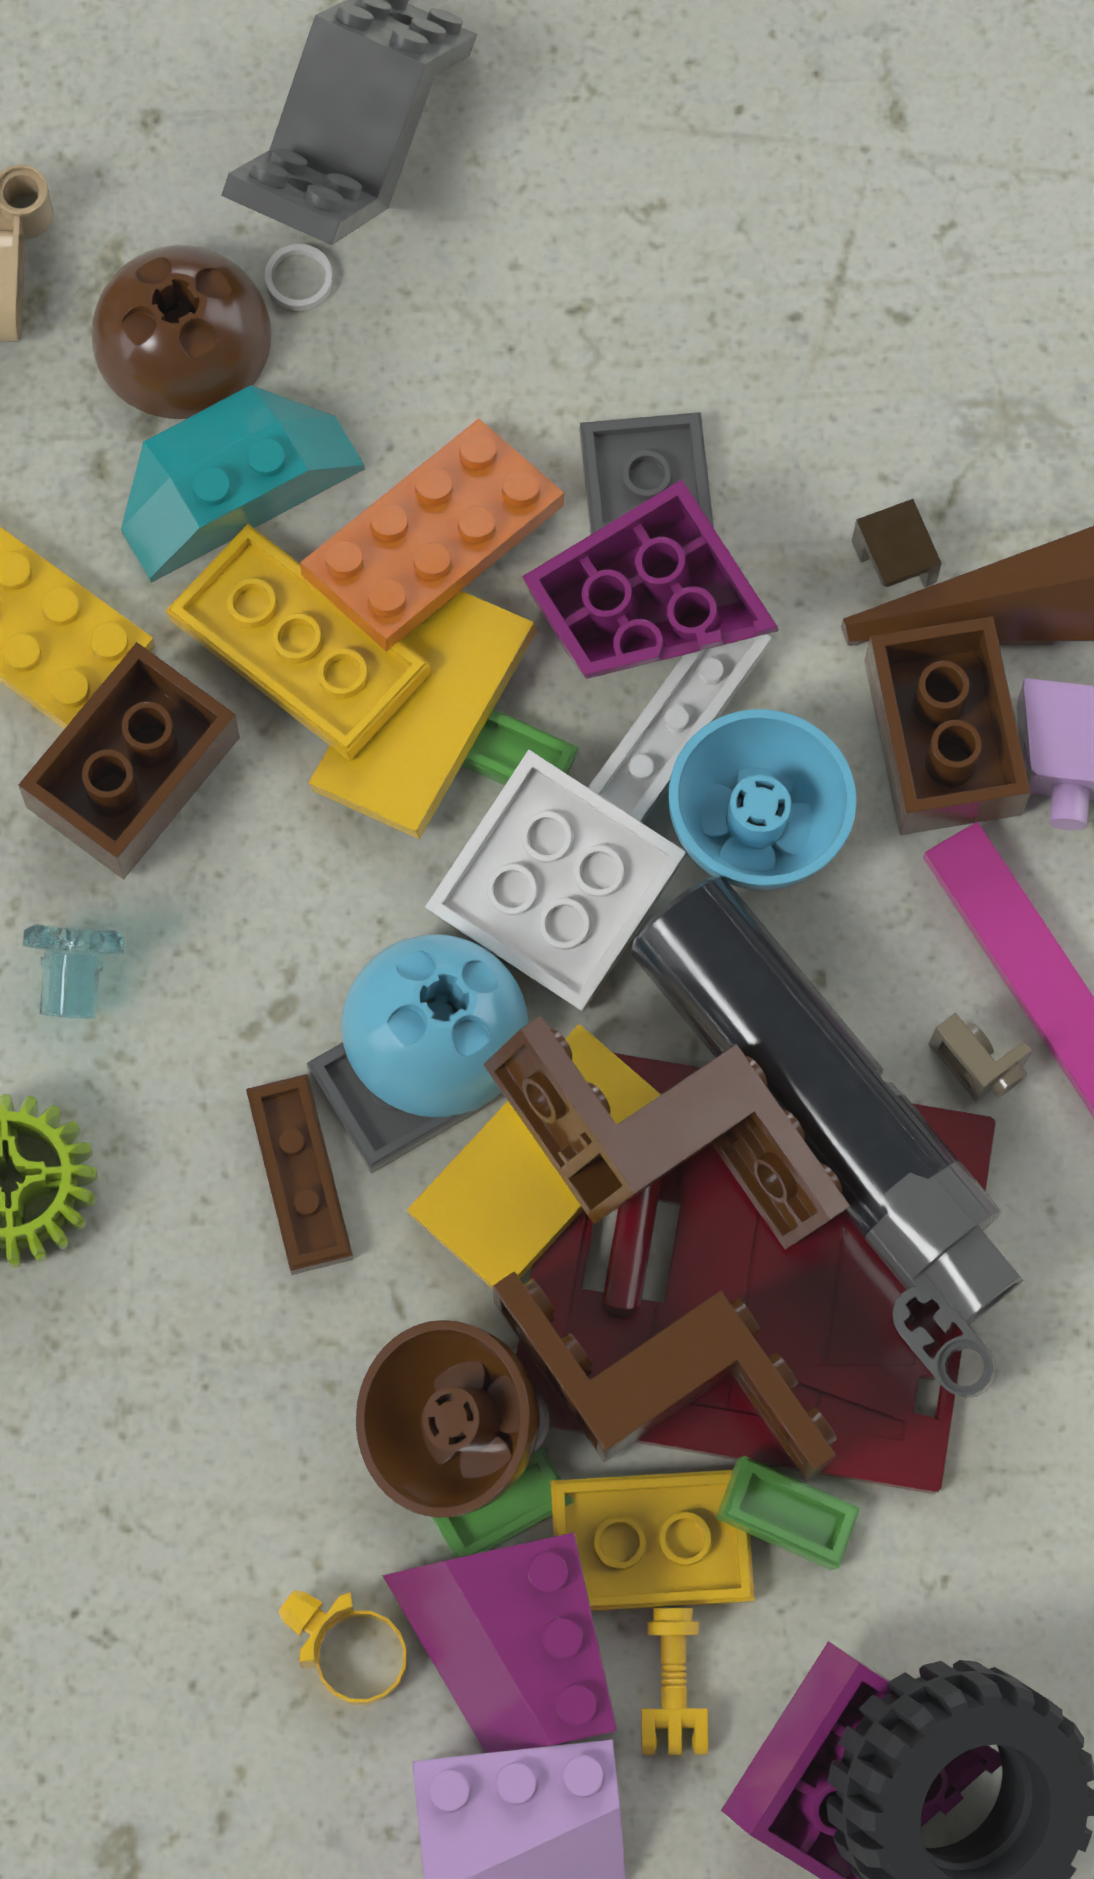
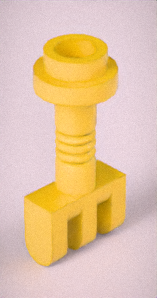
(673, 1626)

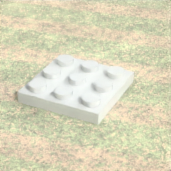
(556, 880)

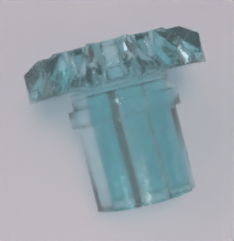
(71, 966)

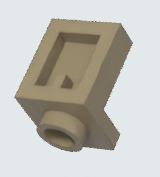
(969, 1058)

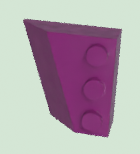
(647, 589)
(513, 1642)
(786, 1783)

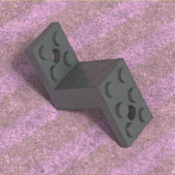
(350, 116)

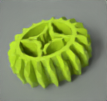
(41, 1179)

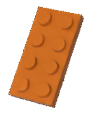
(432, 534)

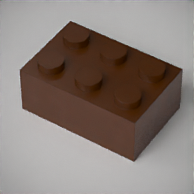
(947, 725)
(130, 760)

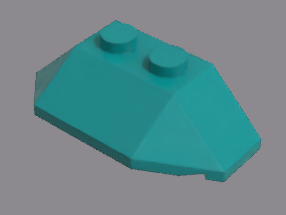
(230, 470)

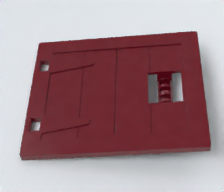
(816, 1303)

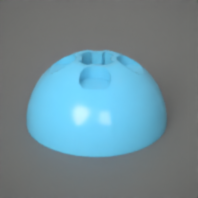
(765, 772)
(426, 1053)

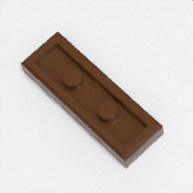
(299, 1174)

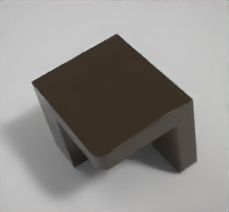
(897, 545)

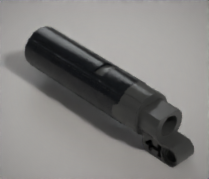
(893, 1168)

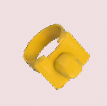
(304, 1615)

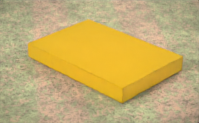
(655, 1540)

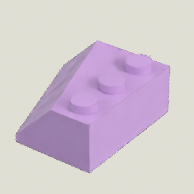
(521, 1814)

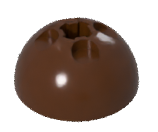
(180, 359)
(419, 1425)

